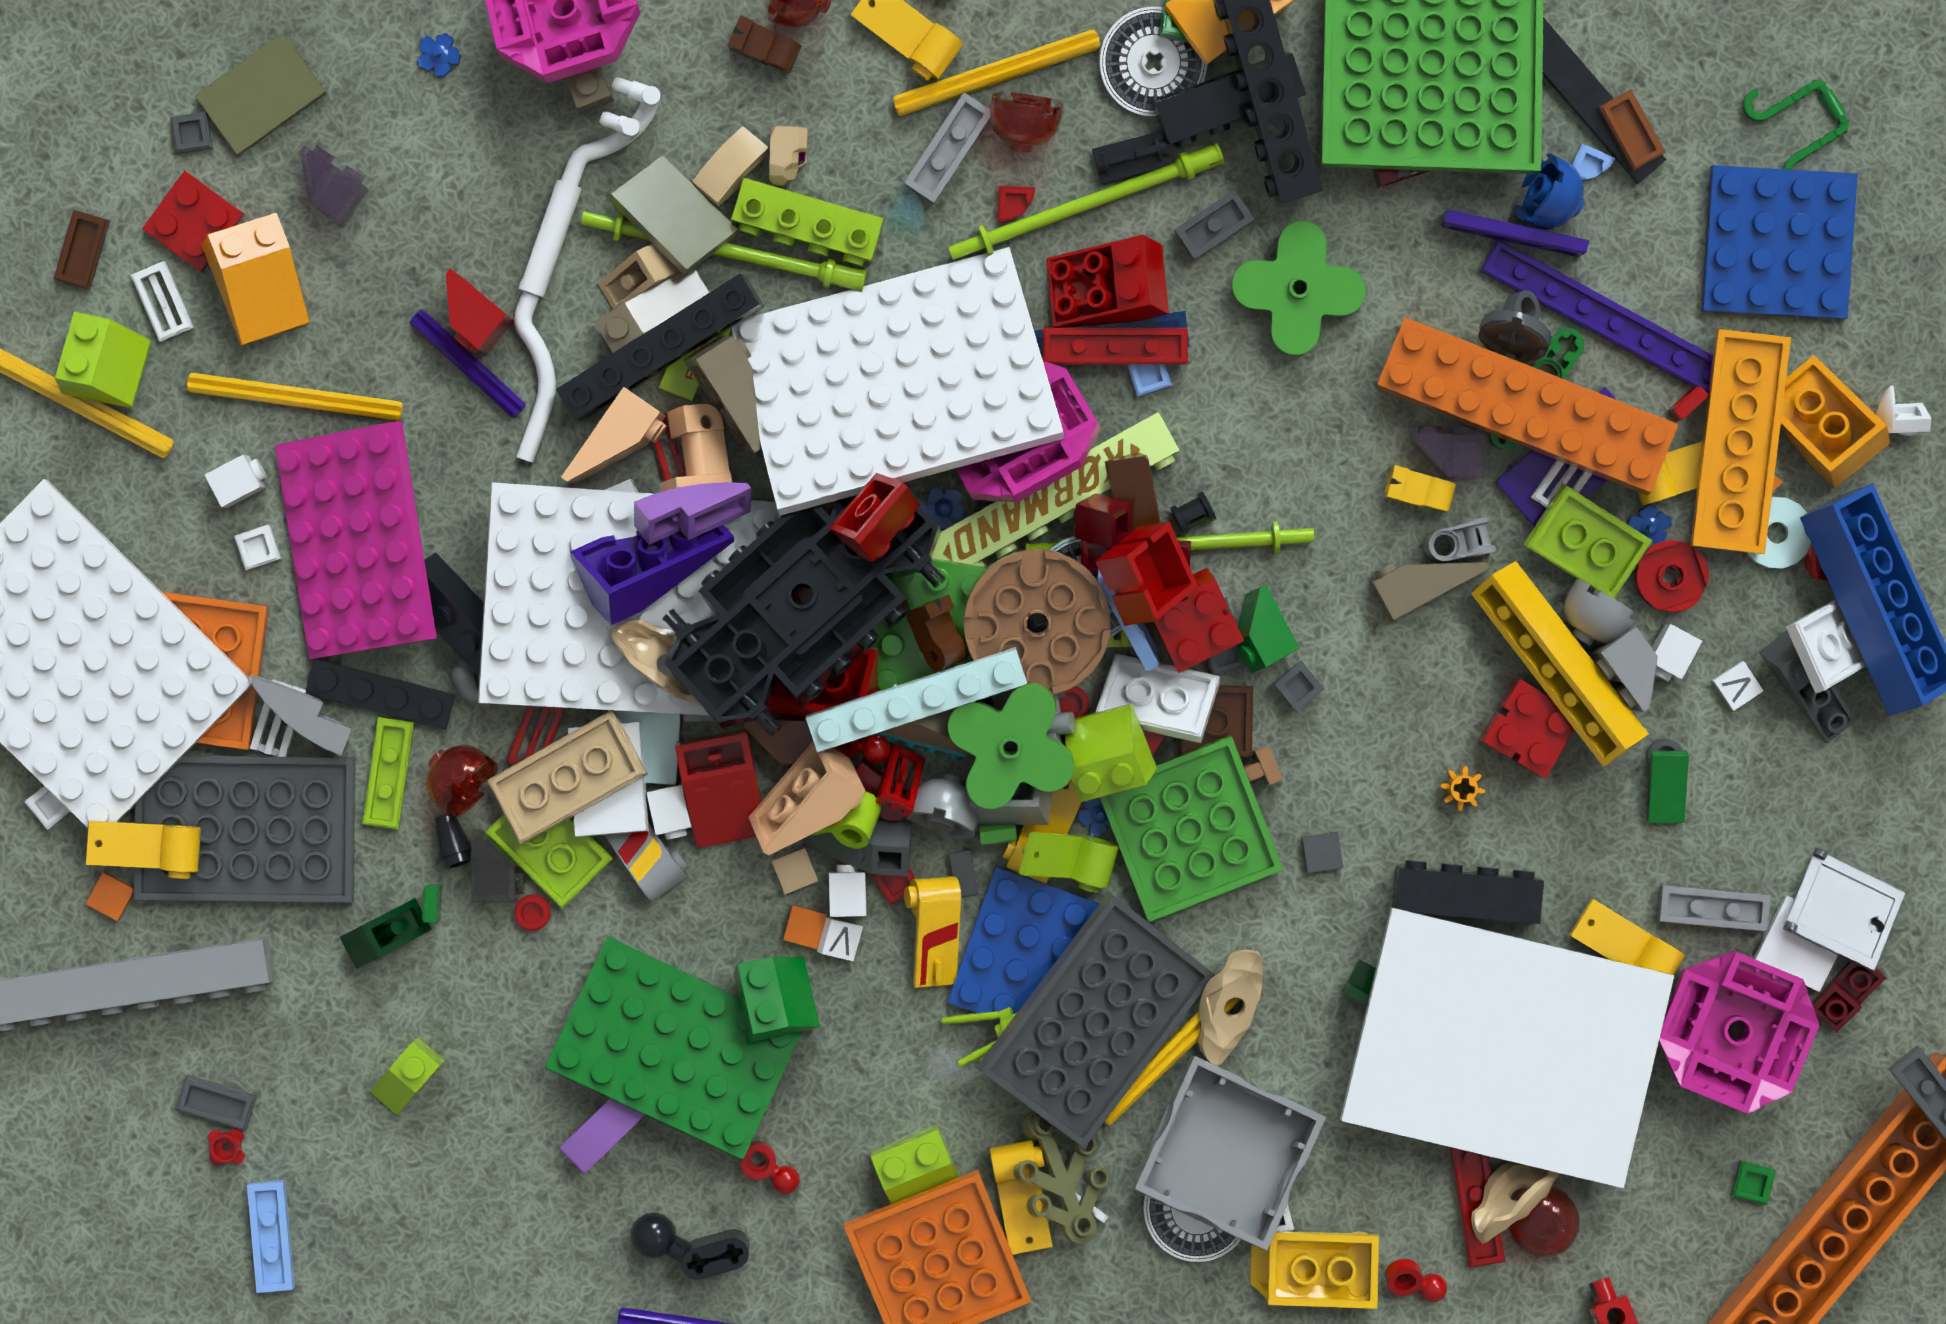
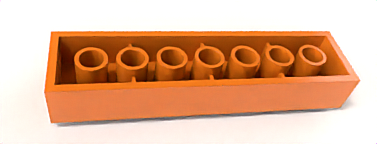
(1527, 406)

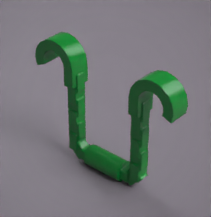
(1830, 102)

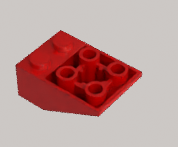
(1108, 283)
(719, 786)

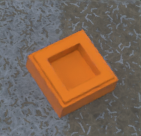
(110, 896)
(805, 926)

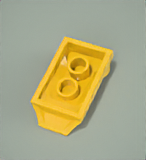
(1318, 1269)

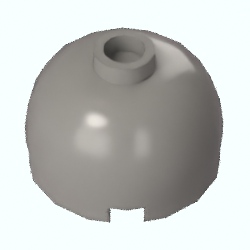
(1596, 614)
(945, 806)

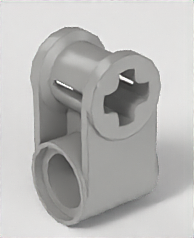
(1465, 540)

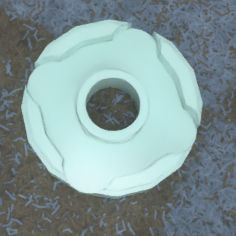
(1796, 542)

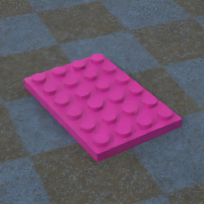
(355, 540)

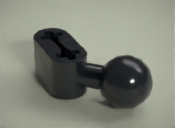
(656, 1236)

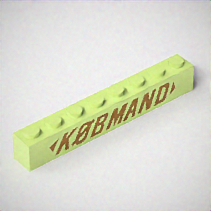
(1003, 523)

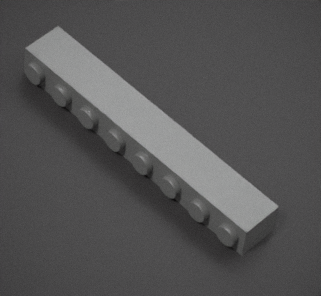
(136, 982)

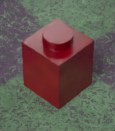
(1102, 520)

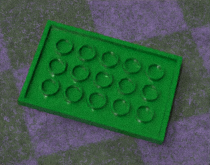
(670, 1049)

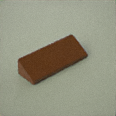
(1132, 482)

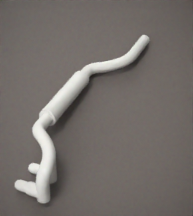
(551, 239)

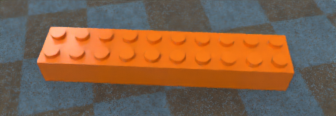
(1844, 1220)

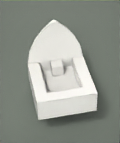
(1903, 418)

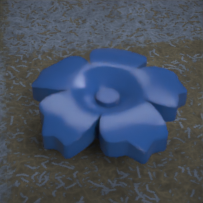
(438, 54)
(944, 507)
(1651, 523)
(1095, 816)

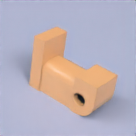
(701, 445)

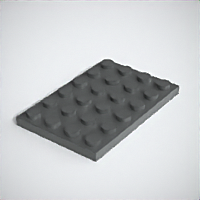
(266, 828)
(1095, 1020)

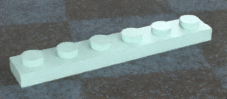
(916, 699)

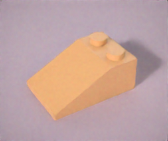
(621, 431)
(807, 798)

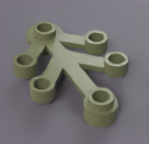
(1062, 1182)

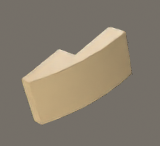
(729, 165)

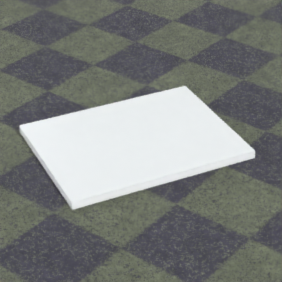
(1507, 1047)

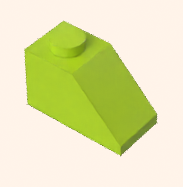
(407, 1076)

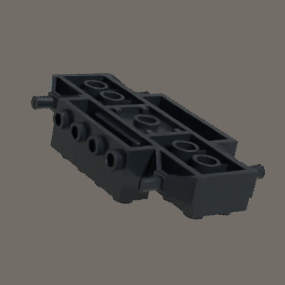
(768, 638)

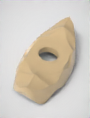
(642, 647)
(1238, 979)
(1498, 1208)

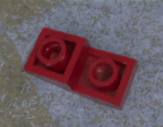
(1845, 994)

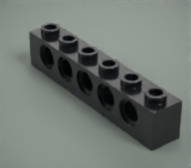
(1304, 175)
(660, 347)

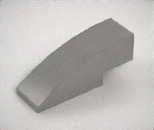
(302, 714)

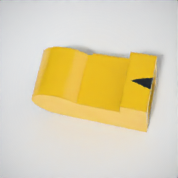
(1419, 489)

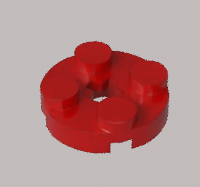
(1689, 585)

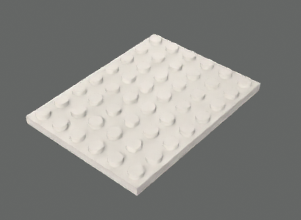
(898, 380)
(538, 624)
(97, 663)

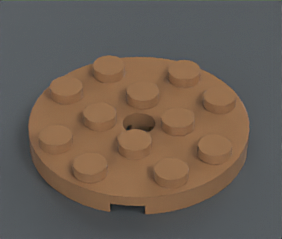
(1046, 585)

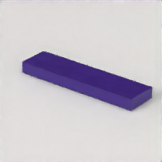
(1514, 233)

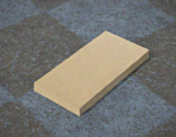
(567, 777)

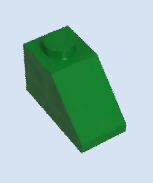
(1264, 631)

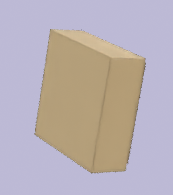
(795, 870)

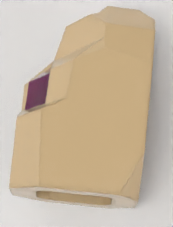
(787, 153)

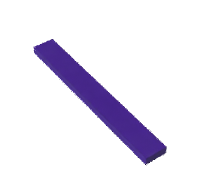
(1599, 315)

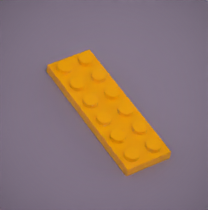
(1740, 441)

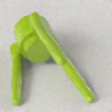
(1005, 1017)

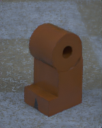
(763, 45)
(937, 633)

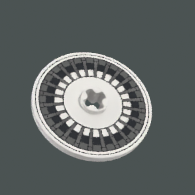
(1124, 59)
(1184, 1235)

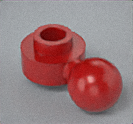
(874, 748)
(783, 1179)
(1405, 1278)

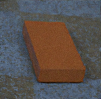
(1631, 130)

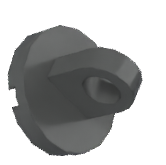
(1516, 331)

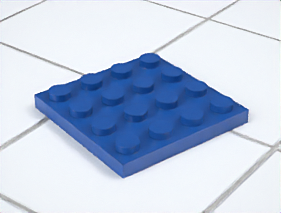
(1779, 242)
(1016, 941)

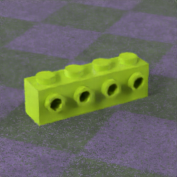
(807, 221)

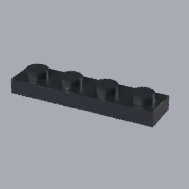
(380, 693)

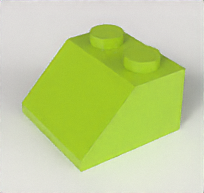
(102, 361)
(1109, 753)
(914, 1164)

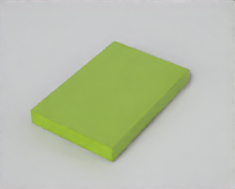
(1587, 541)
(555, 858)

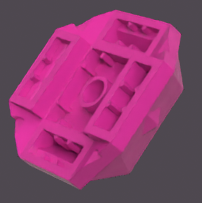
(561, 35)
(1029, 470)
(1774, 1040)

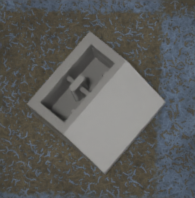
(1629, 667)

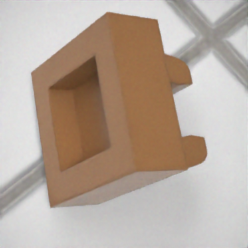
(1264, 766)

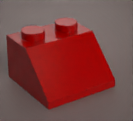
(473, 315)
(875, 517)

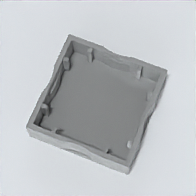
(1227, 1153)

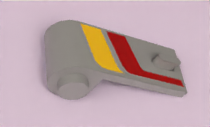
(649, 861)

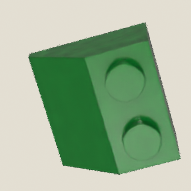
(775, 997)

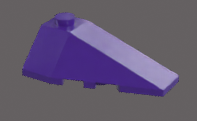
(631, 575)

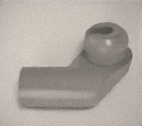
(466, 684)

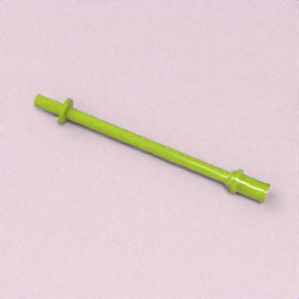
(1184, 166)
(827, 272)
(1274, 537)

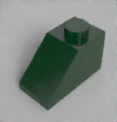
(385, 933)

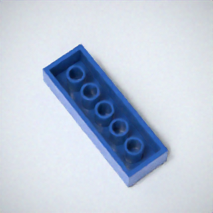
(1879, 598)

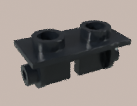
(1131, 157)

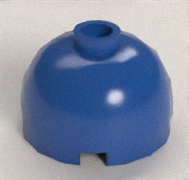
(1557, 192)

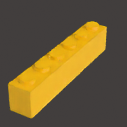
(1559, 663)

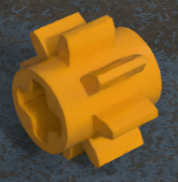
(1457, 779)

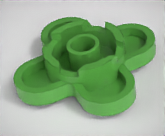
(1295, 316)
(1023, 720)

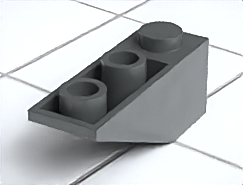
(1823, 709)
(884, 855)

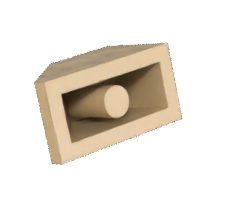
(636, 275)

